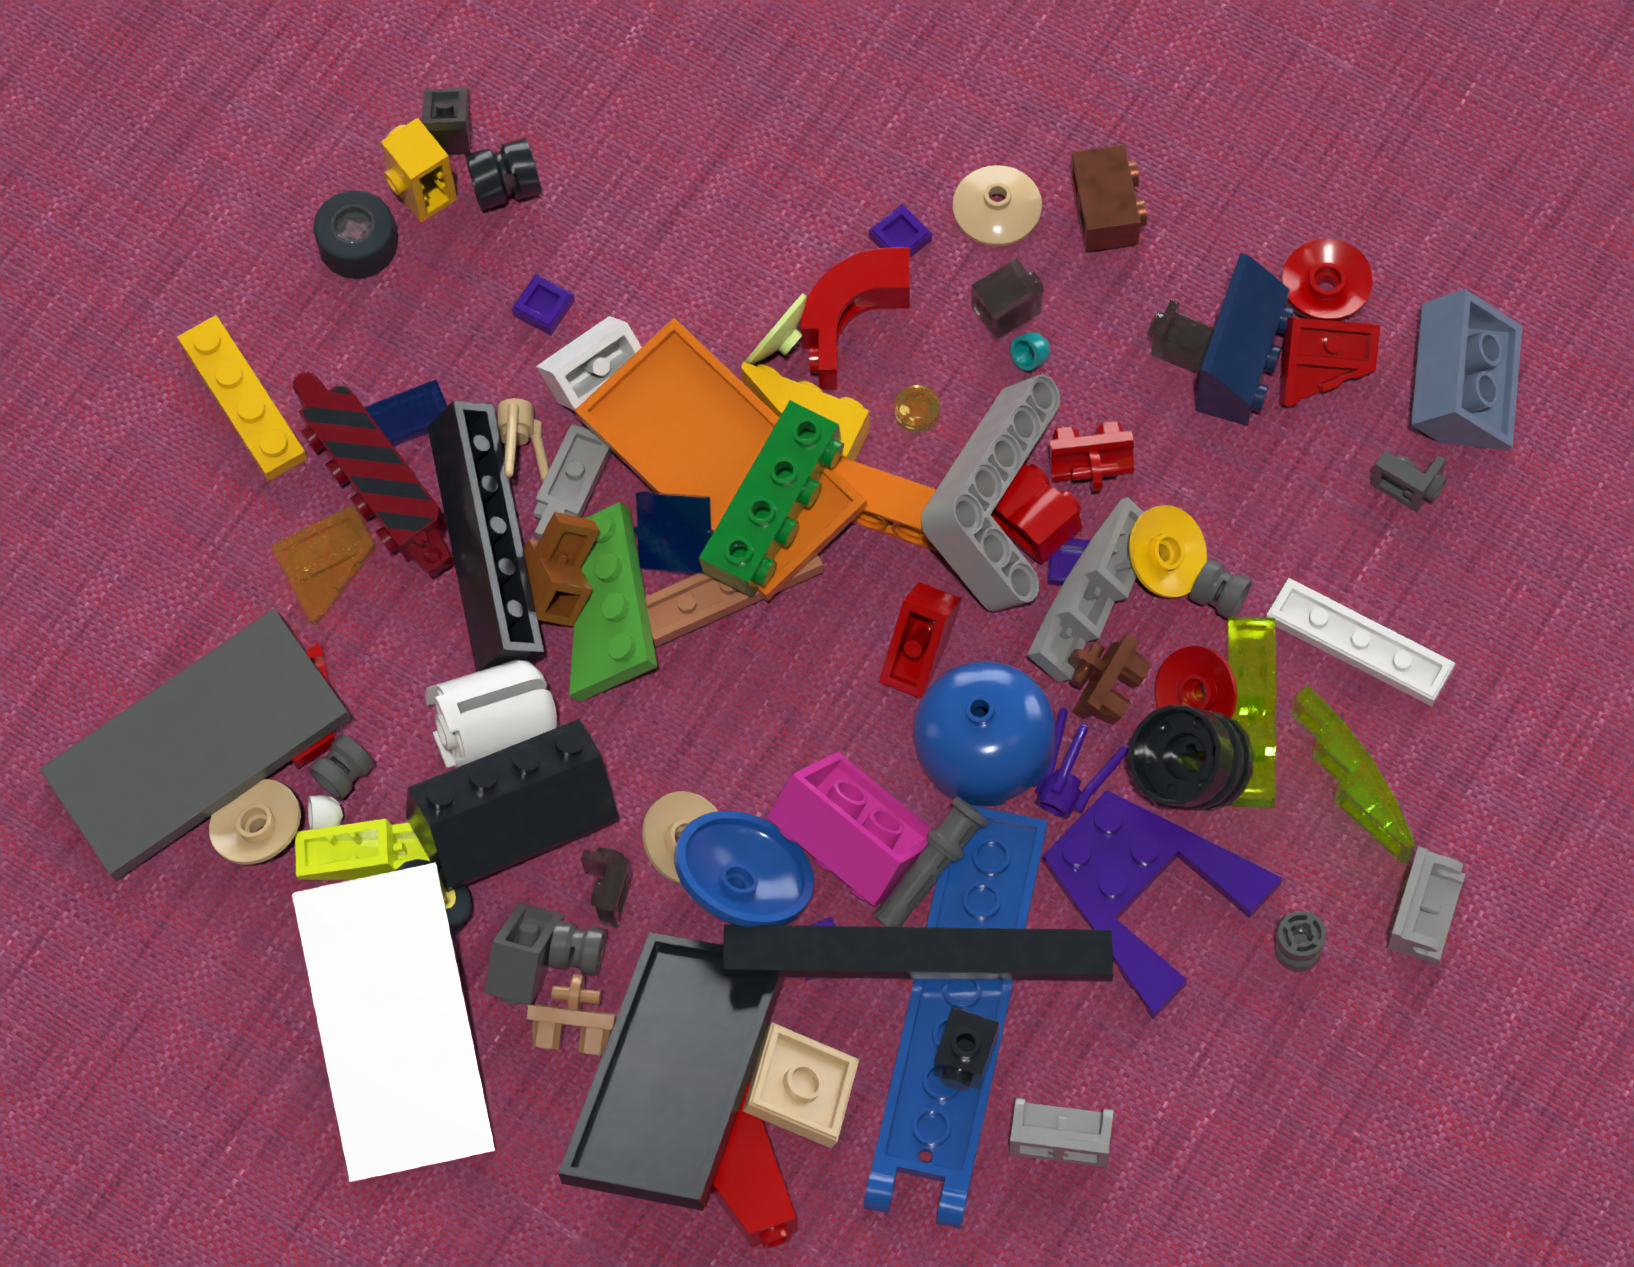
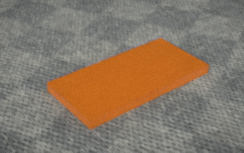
(698, 431)

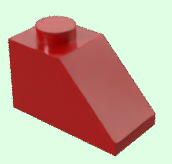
(919, 639)

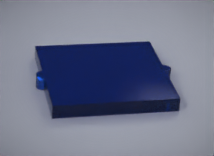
(672, 530)

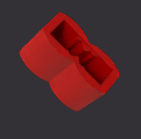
(1037, 513)

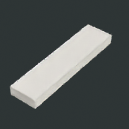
(1360, 642)

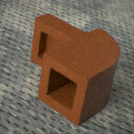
(555, 568)

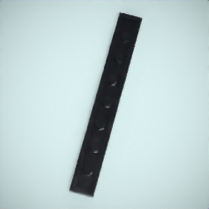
(918, 952)

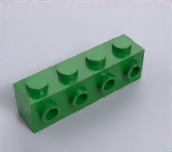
(771, 499)

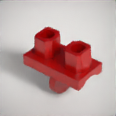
(1092, 455)

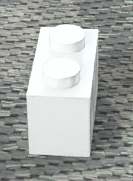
(588, 361)

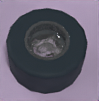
(355, 234)

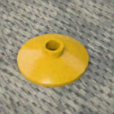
(1180, 546)

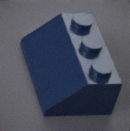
(1244, 344)

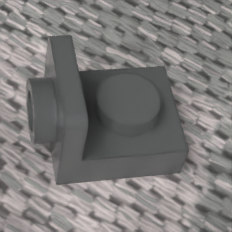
(1405, 482)

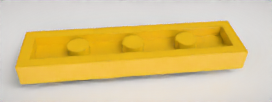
(242, 398)

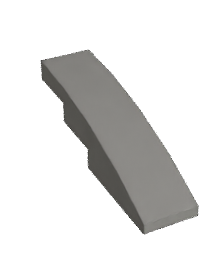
(1088, 594)

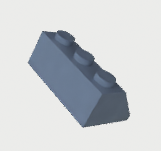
(1467, 372)

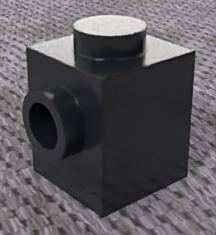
(966, 1050)

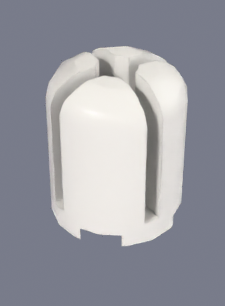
(490, 711)

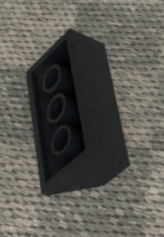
(512, 805)

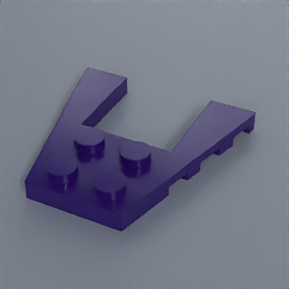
(1117, 855)

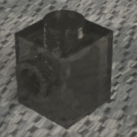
(1007, 298)

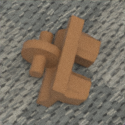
(550, 1020)

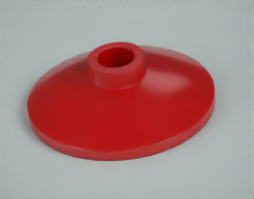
(1331, 263)
(1186, 673)

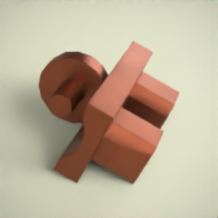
(1118, 662)

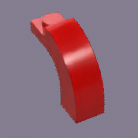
(848, 289)

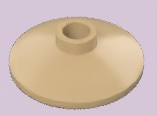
(993, 221)
(665, 821)
(235, 824)

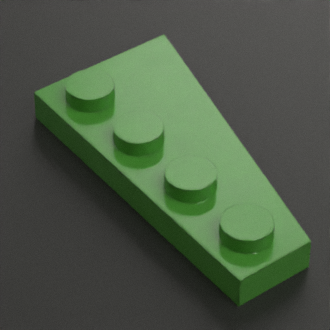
(614, 626)

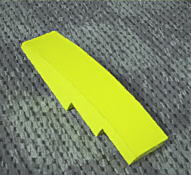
(355, 850)

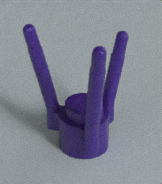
(1060, 791)

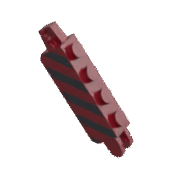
(374, 471)

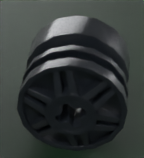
(1168, 753)

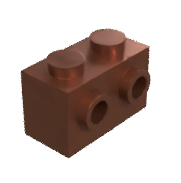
(1106, 197)

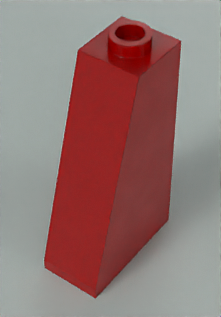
(752, 1185)

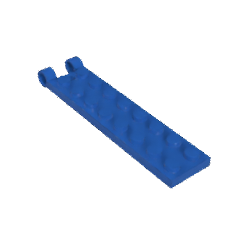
(922, 1114)

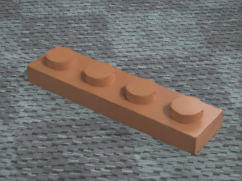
(702, 601)

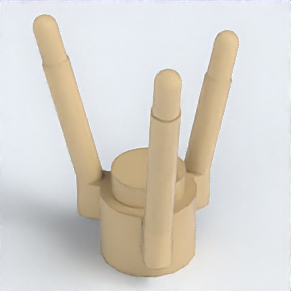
(515, 426)

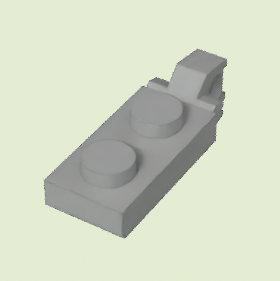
(571, 476)

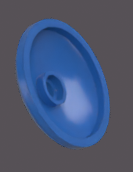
(743, 869)

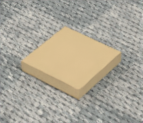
(801, 1085)

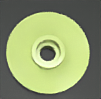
(782, 335)

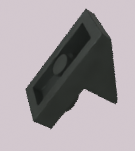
(446, 118)

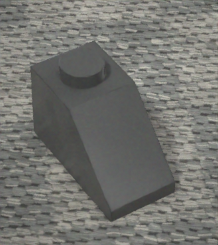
(521, 954)

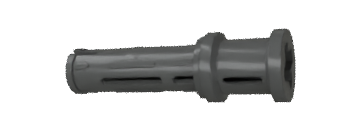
(943, 847)

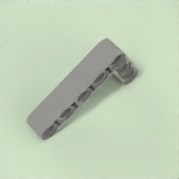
(961, 508)

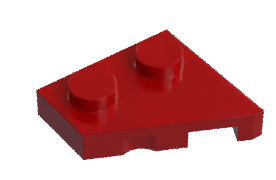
(1324, 355)

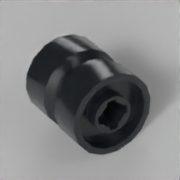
(503, 173)

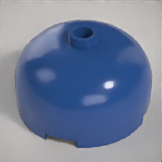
(982, 752)

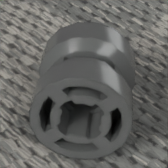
(1220, 588)
(341, 766)
(577, 948)
(1296, 951)

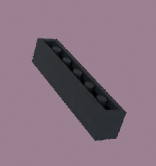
(484, 535)

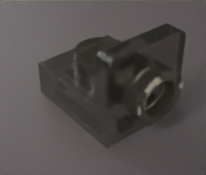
(1179, 338)
(611, 892)

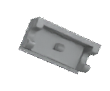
(1427, 906)
(1061, 1133)

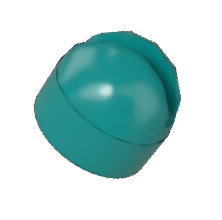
(1027, 344)

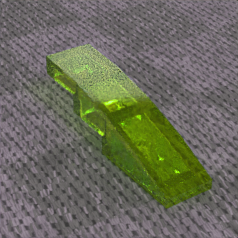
(1253, 664)
(1362, 787)

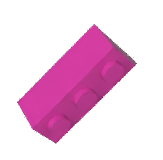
(850, 826)

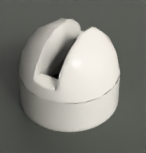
(323, 812)

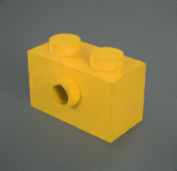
(418, 169)

